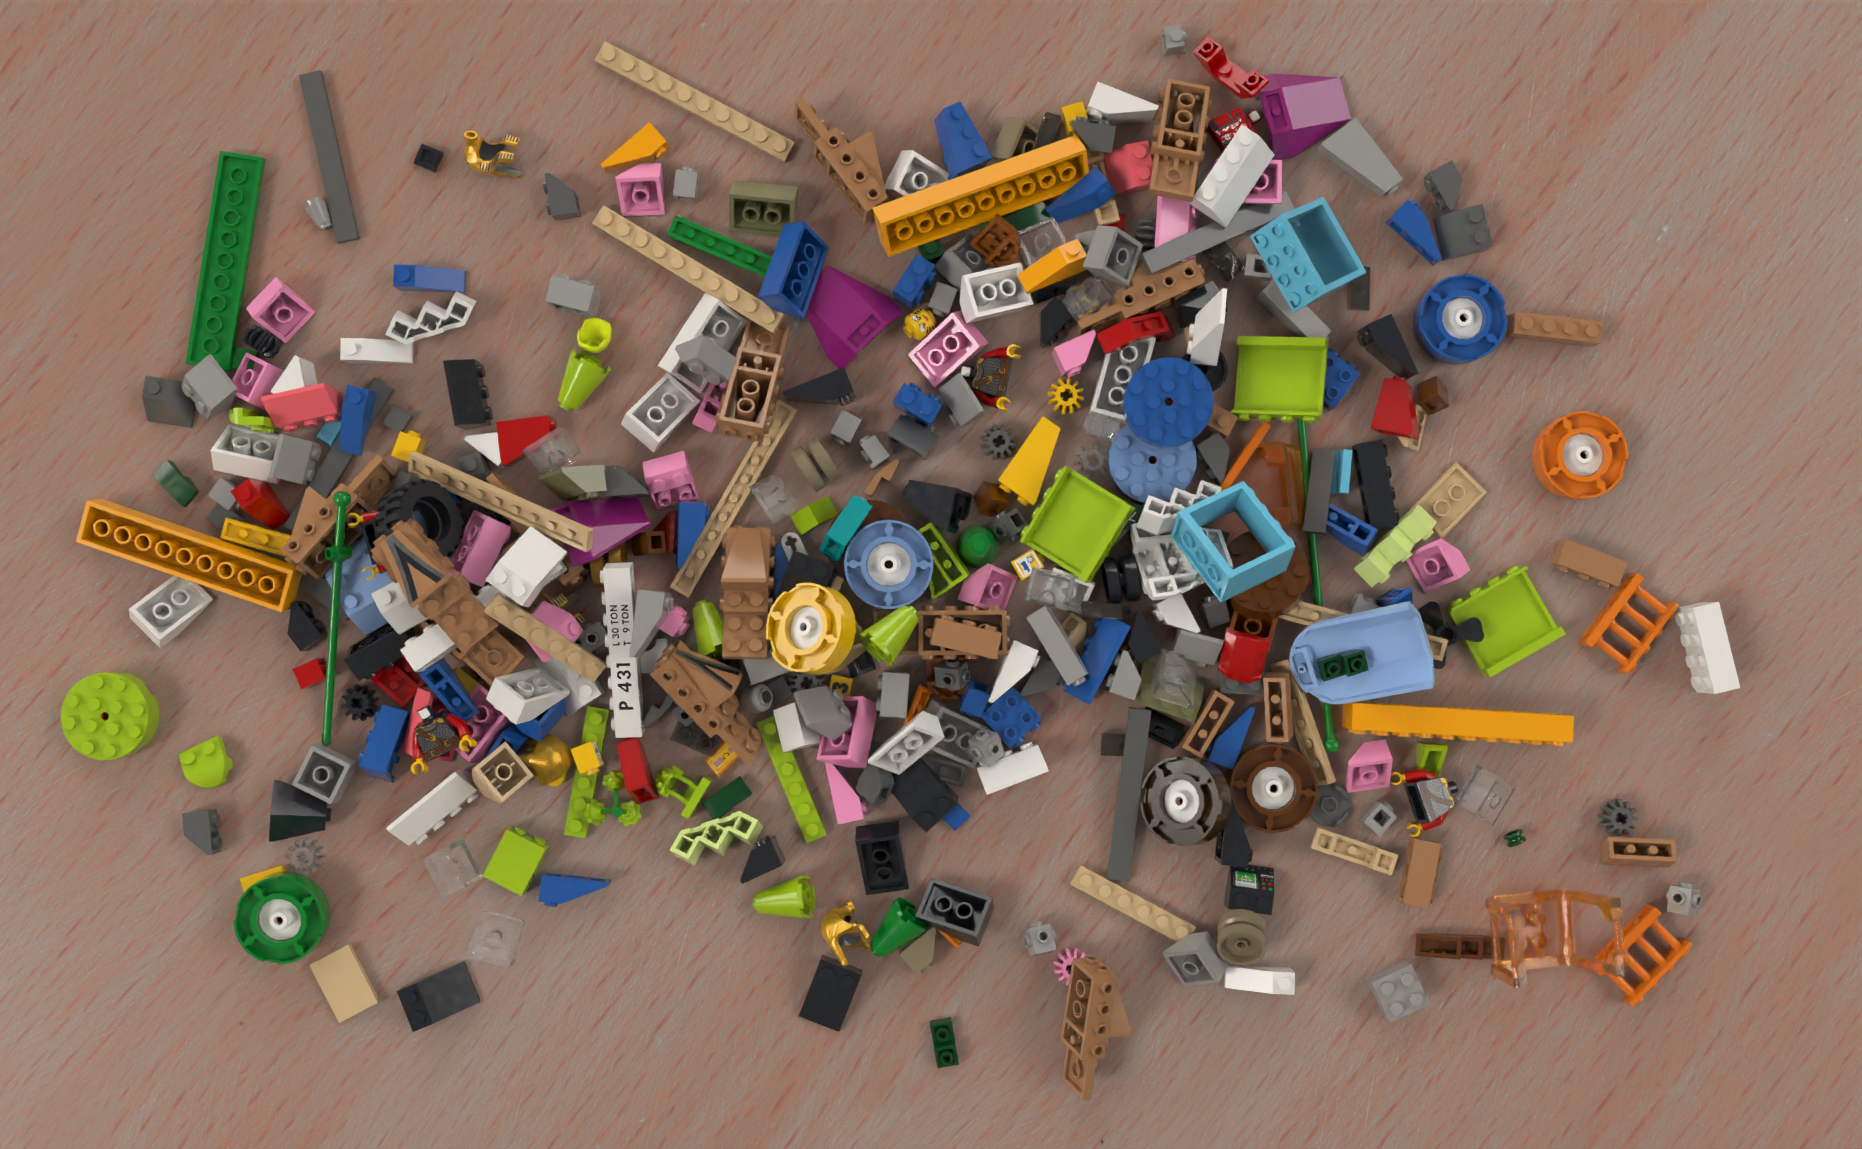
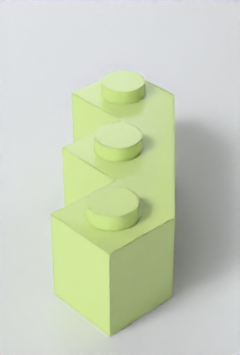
(1395, 545)
(716, 836)

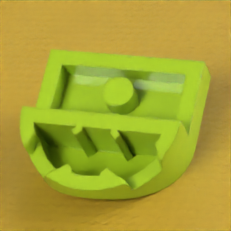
(252, 419)
(206, 763)

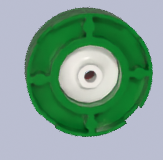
(282, 917)

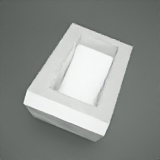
(487, 445)

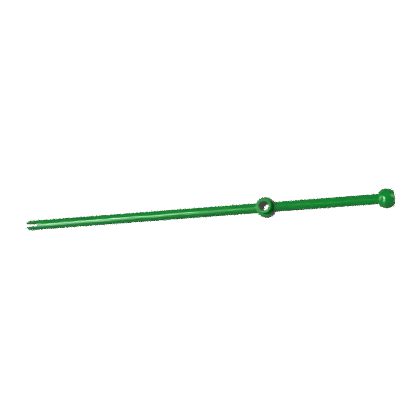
(1331, 743)

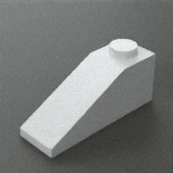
(375, 351)
(1260, 979)

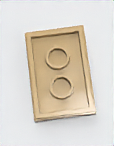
(1450, 498)
(344, 983)

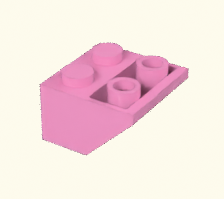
(670, 480)

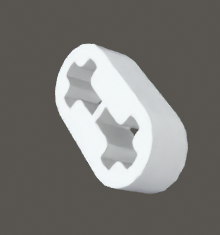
(788, 549)

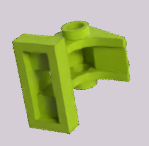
(667, 779)

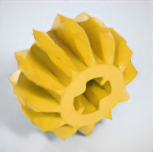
(1060, 390)

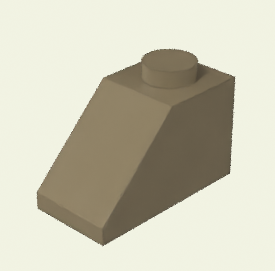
(920, 951)

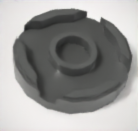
(1331, 805)

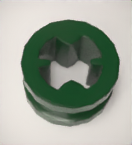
(1514, 837)

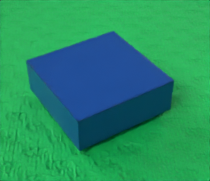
(956, 817)

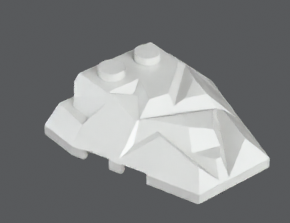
(1164, 567)

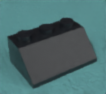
(468, 393)
(376, 651)

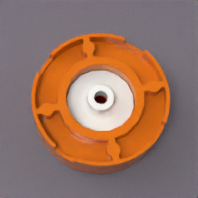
(1580, 455)

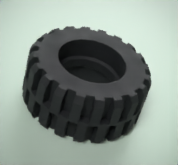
(435, 506)

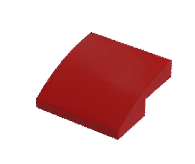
(399, 682)

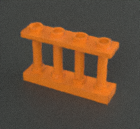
(1619, 603)
(1632, 934)

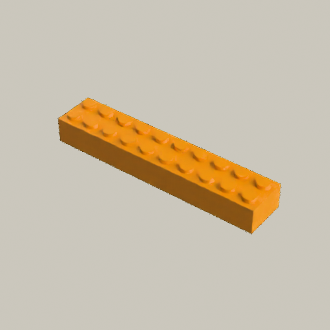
(980, 195)
(189, 554)
(1461, 722)

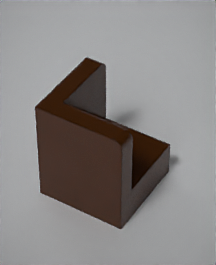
(1432, 395)
(990, 499)

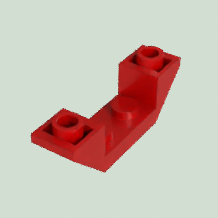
(1227, 73)
(1135, 329)

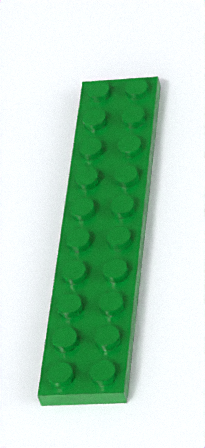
(225, 258)

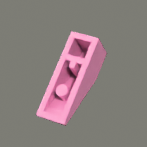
(709, 407)
(845, 799)

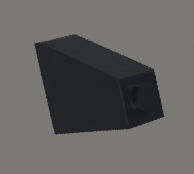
(939, 503)
(295, 812)

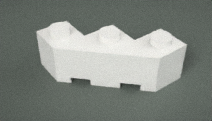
(431, 320)
(1160, 515)

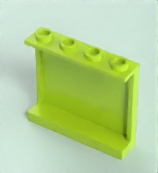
(1280, 378)
(1077, 524)
(1511, 619)

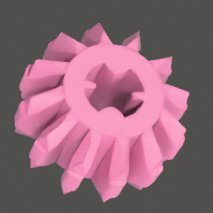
(1066, 960)

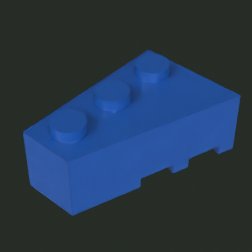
(960, 141)
(384, 743)

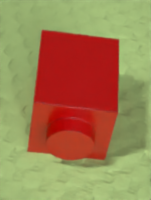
(311, 673)

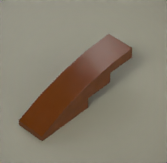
(1456, 946)

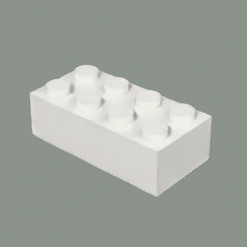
(1115, 374)
(1707, 648)

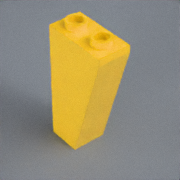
(1029, 465)

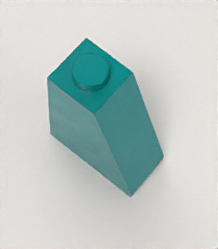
(845, 528)

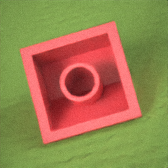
(1129, 168)

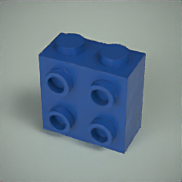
(914, 281)
(1338, 379)
(915, 403)
(1011, 717)

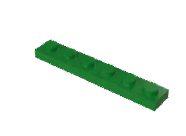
(719, 246)

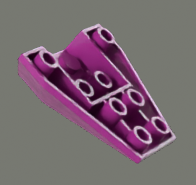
(1301, 111)
(848, 315)
(611, 522)

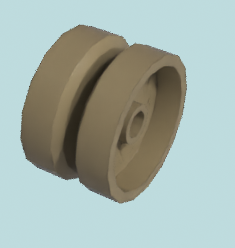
(815, 464)
(1241, 937)

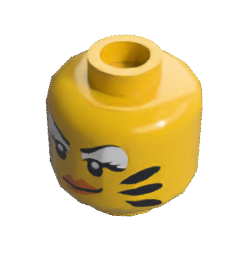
(919, 324)

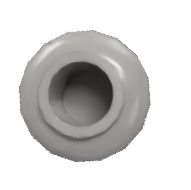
(756, 698)

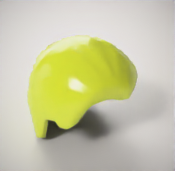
(594, 335)

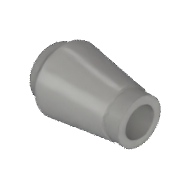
(318, 212)

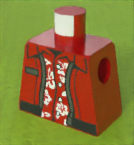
(1226, 126)

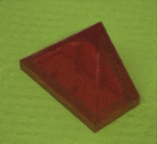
(669, 526)

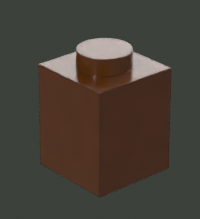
(649, 543)

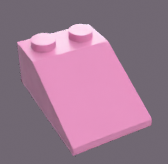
(948, 348)

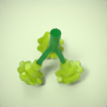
(626, 814)

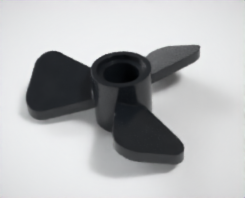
(1468, 630)

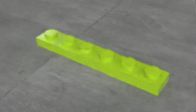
(792, 782)
(583, 785)

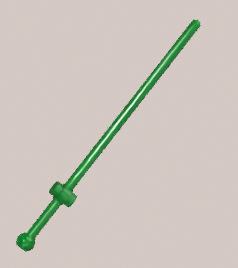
(338, 554)

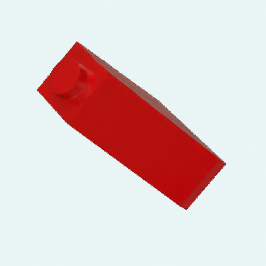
(1396, 410)
(519, 434)
(261, 502)
(636, 770)

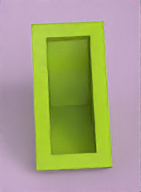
(814, 515)
(1430, 756)

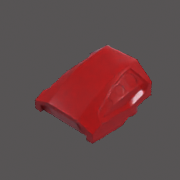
(1243, 656)

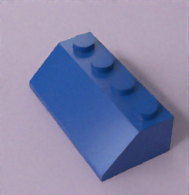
(794, 270)
(1098, 656)

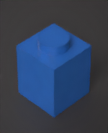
(974, 698)

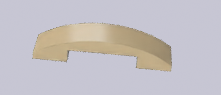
(1107, 212)
(1354, 851)

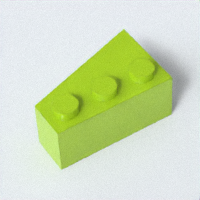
(947, 565)

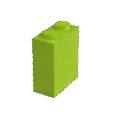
(516, 860)

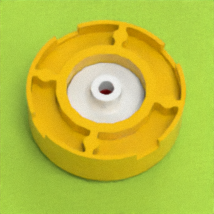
(811, 629)

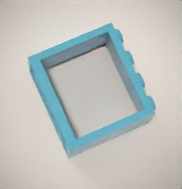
(1324, 245)
(1206, 558)

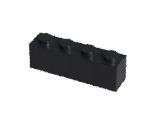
(1374, 484)

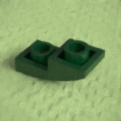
(1028, 216)
(176, 484)
(1343, 663)
(727, 798)
(944, 1042)

